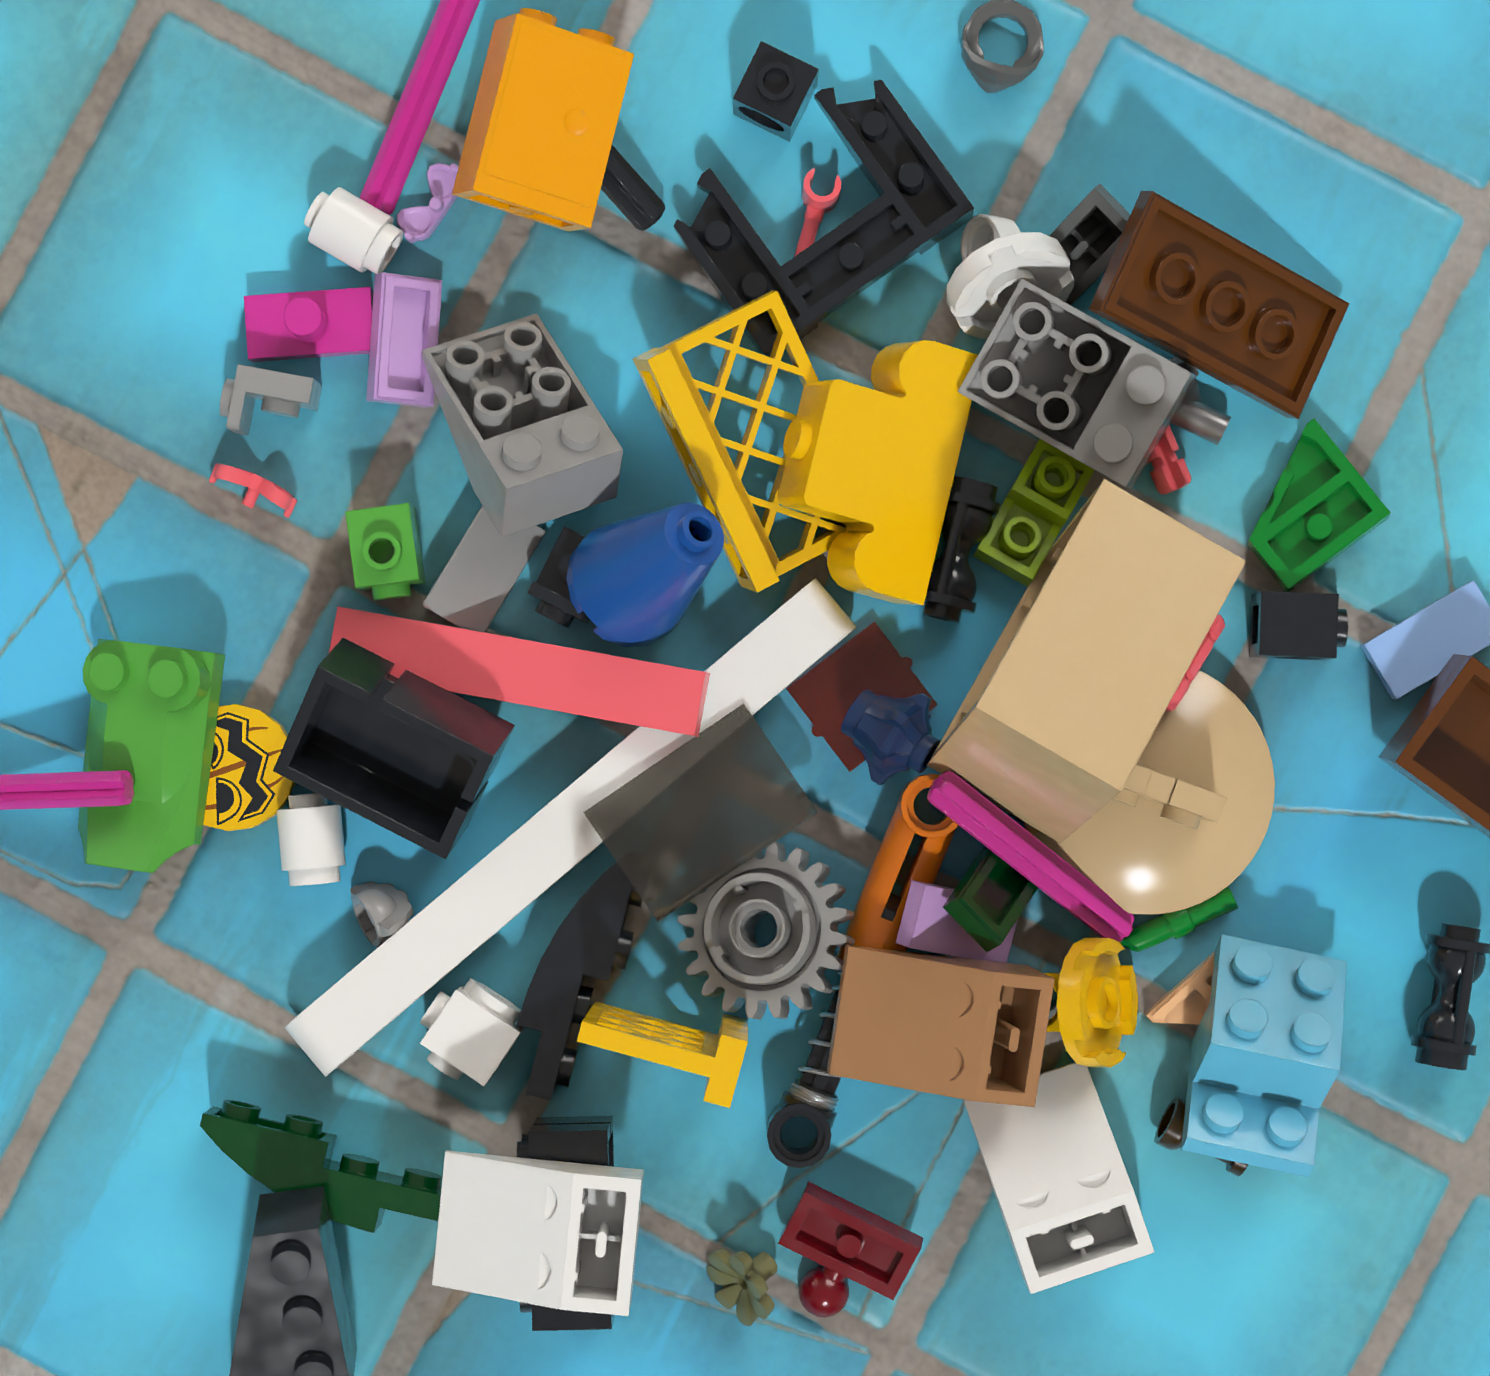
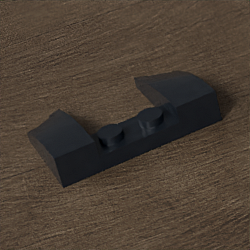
(914, 213)

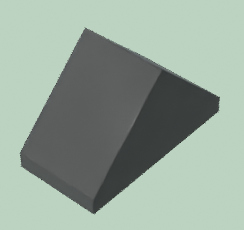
(1091, 238)

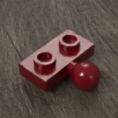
(848, 1245)

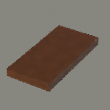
(1218, 305)

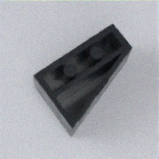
(294, 1293)

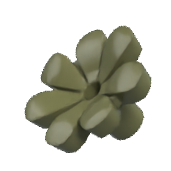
(743, 1283)

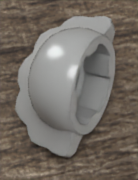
(380, 910)

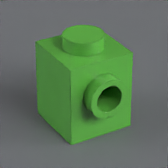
(385, 550)

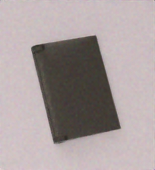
(700, 812)

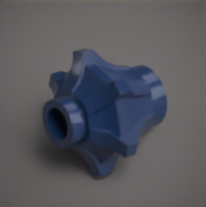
(891, 733)

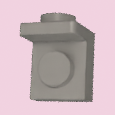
(279, 391)

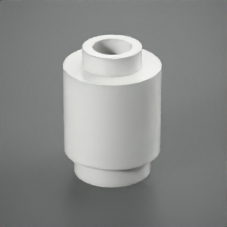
(353, 231)
(311, 840)

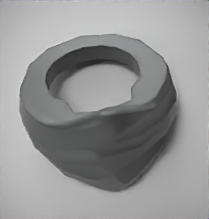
(990, 75)

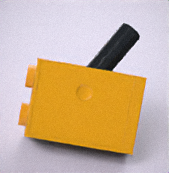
(549, 127)

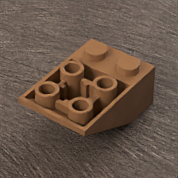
(941, 1024)

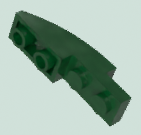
(300, 1157)

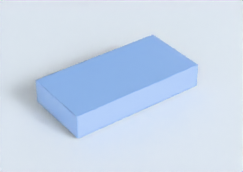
(1428, 639)

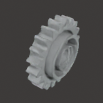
(803, 939)

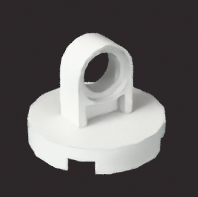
(994, 269)

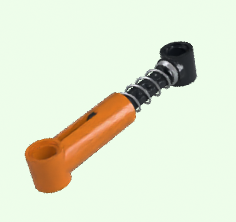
(874, 926)

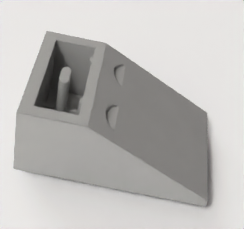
(1076, 383)
(523, 425)

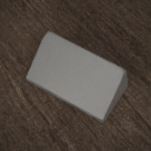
(481, 573)

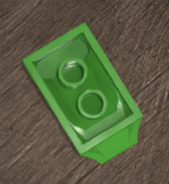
(158, 721)

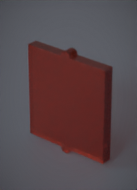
(835, 683)

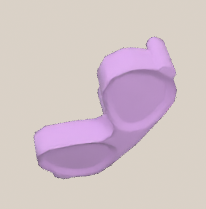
(422, 221)

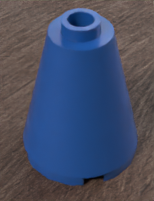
(643, 572)

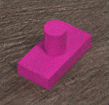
(308, 324)

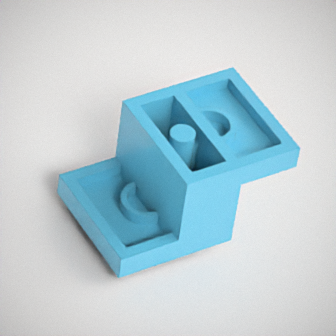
(1265, 1055)

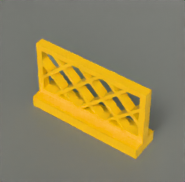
(705, 452)
(673, 1045)

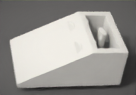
(1060, 1181)
(539, 1231)

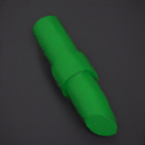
(1180, 922)

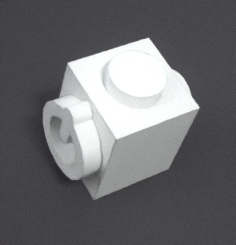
(470, 1031)

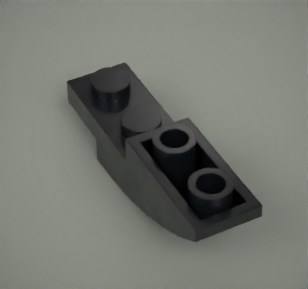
(585, 944)

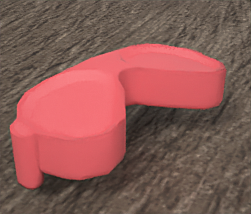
(256, 485)

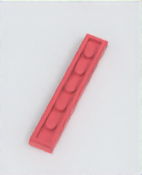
(532, 671)

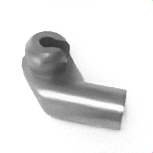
(1195, 415)

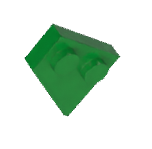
(1314, 511)

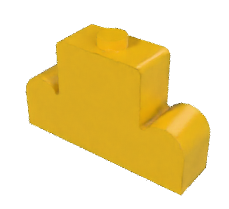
(881, 465)

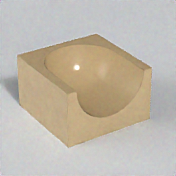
(1087, 663)

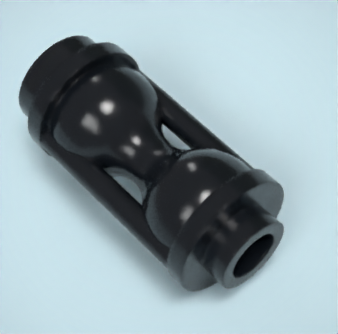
(964, 525)
(1446, 1026)

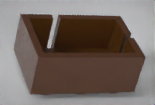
(1448, 741)

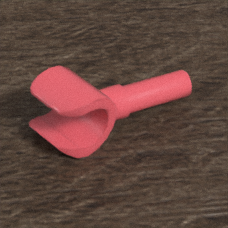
(815, 210)

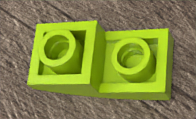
(1034, 512)

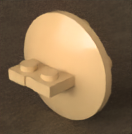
(1186, 811)

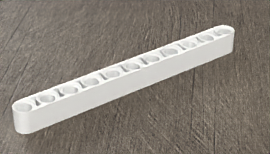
(552, 840)

